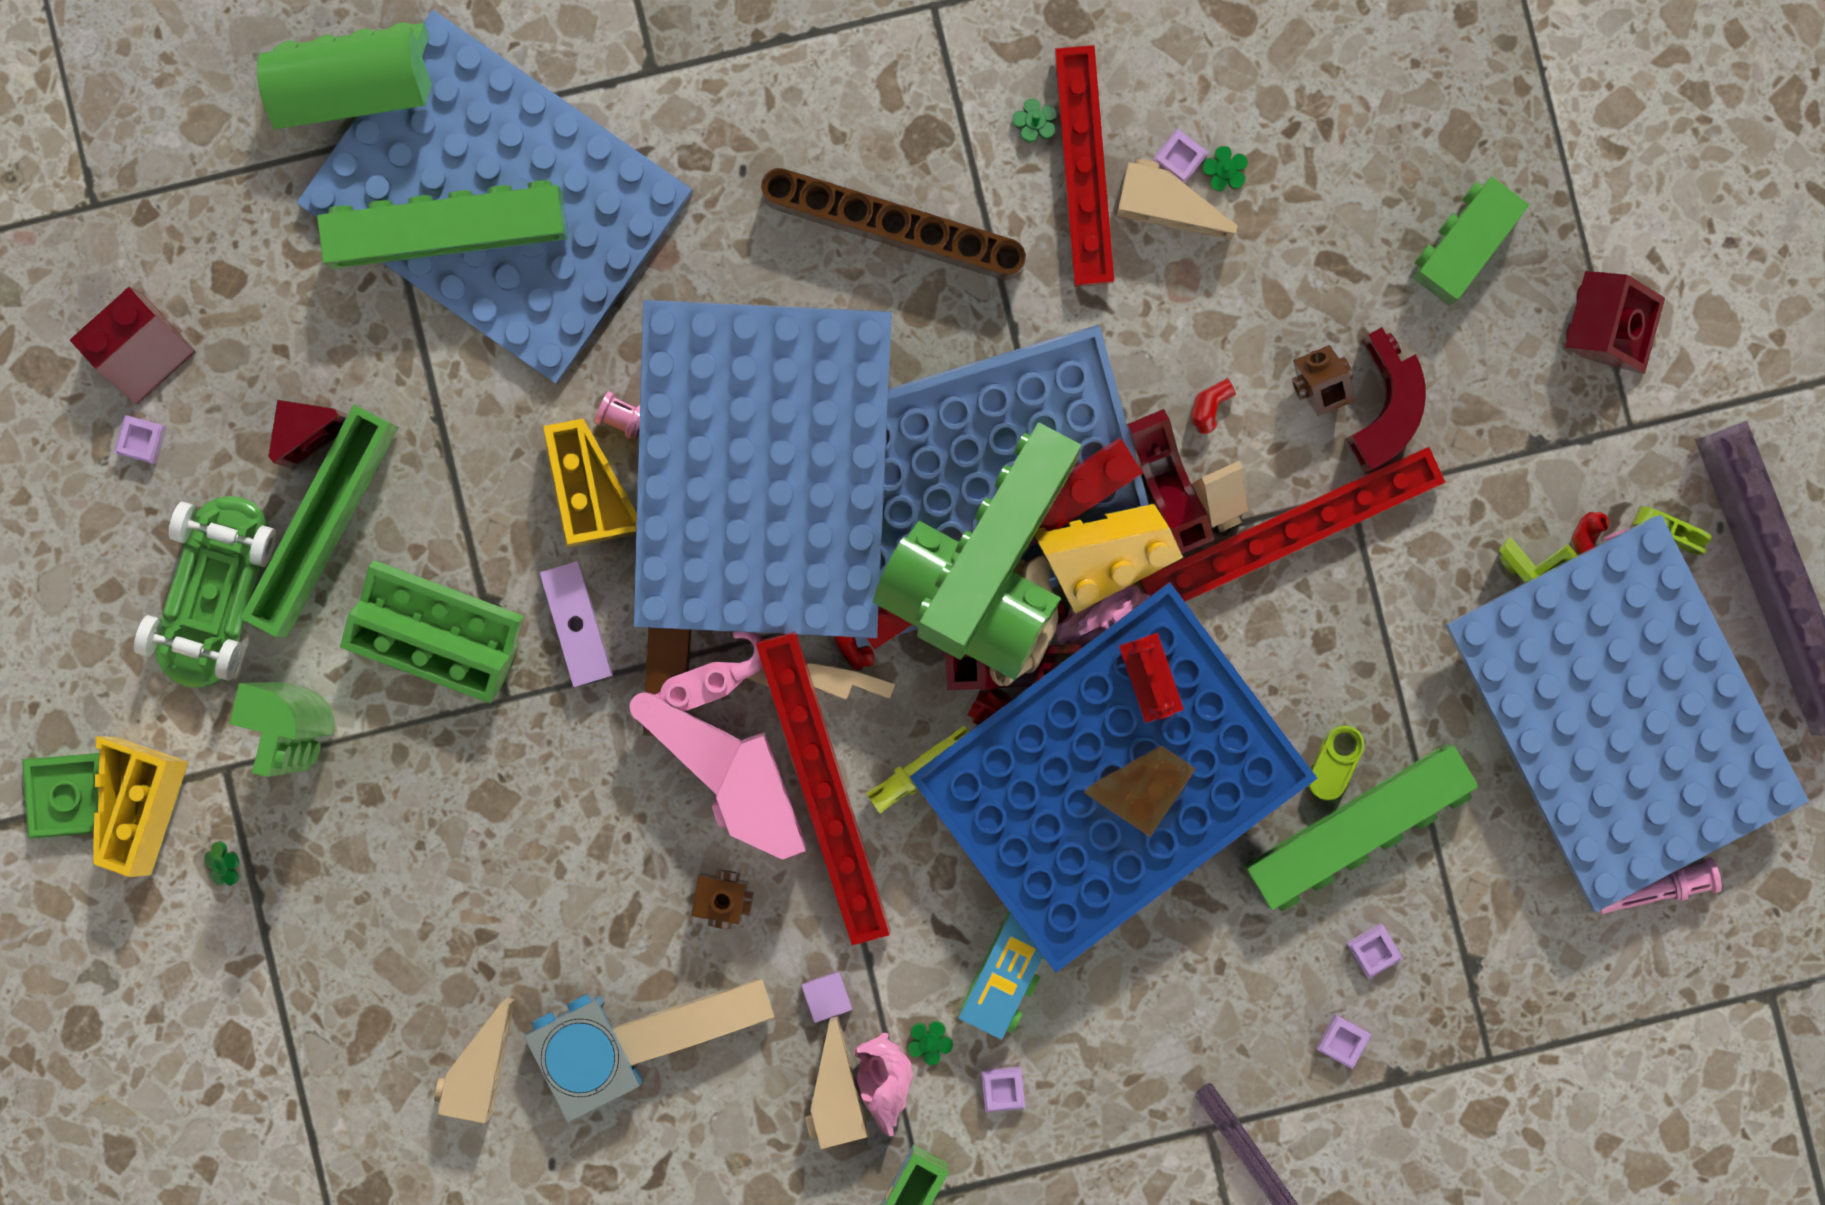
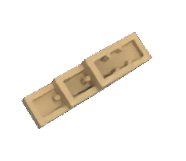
(838, 681)
(694, 1022)

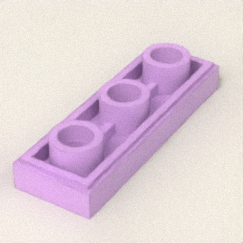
(570, 599)

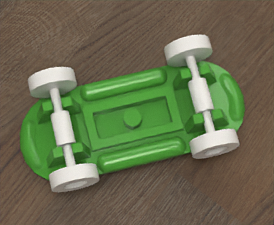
(209, 591)

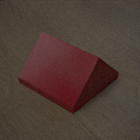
(302, 431)

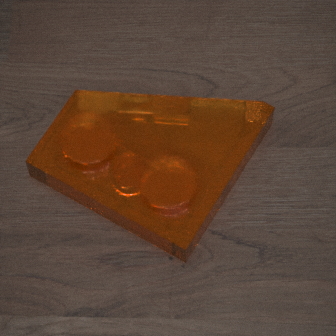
(1143, 788)

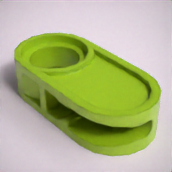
(1685, 535)
(1332, 769)

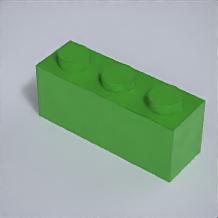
(1468, 239)

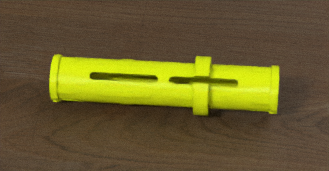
(900, 783)

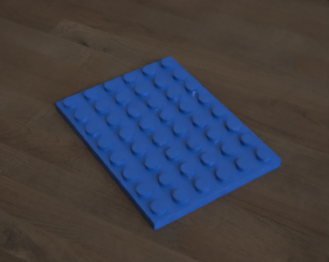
(1021, 777)

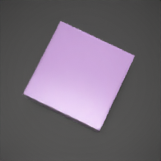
(1180, 156)
(140, 439)
(1374, 950)
(826, 996)
(1343, 1041)
(1003, 1089)

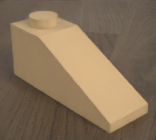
(1164, 200)
(1223, 496)
(473, 1079)
(836, 1102)

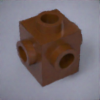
(1323, 380)
(708, 906)

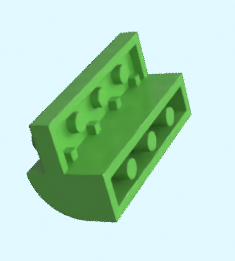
(344, 75)
(1012, 623)
(433, 632)
(289, 724)

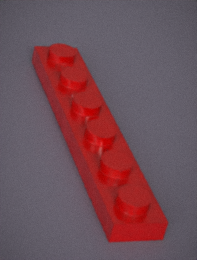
(1084, 166)

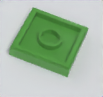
(60, 795)

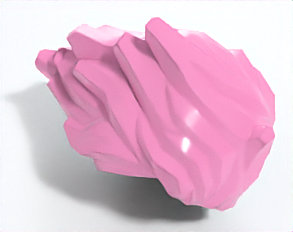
(1095, 619)
(883, 1080)

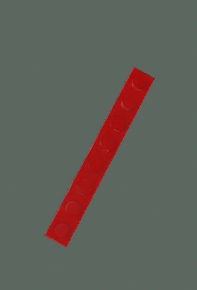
(1084, 488)
(1299, 527)
(823, 787)

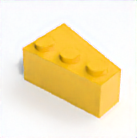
(585, 487)
(1108, 553)
(134, 804)

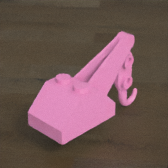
(740, 773)

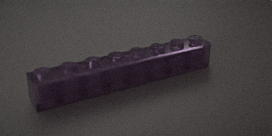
(1770, 562)

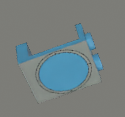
(581, 1057)

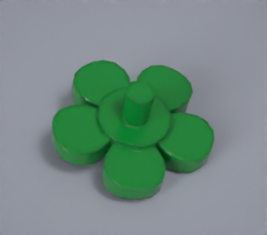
(1035, 121)
(1225, 169)
(222, 864)
(929, 1042)

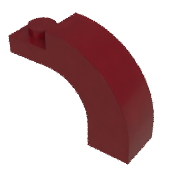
(1402, 405)
(1168, 481)
(973, 674)

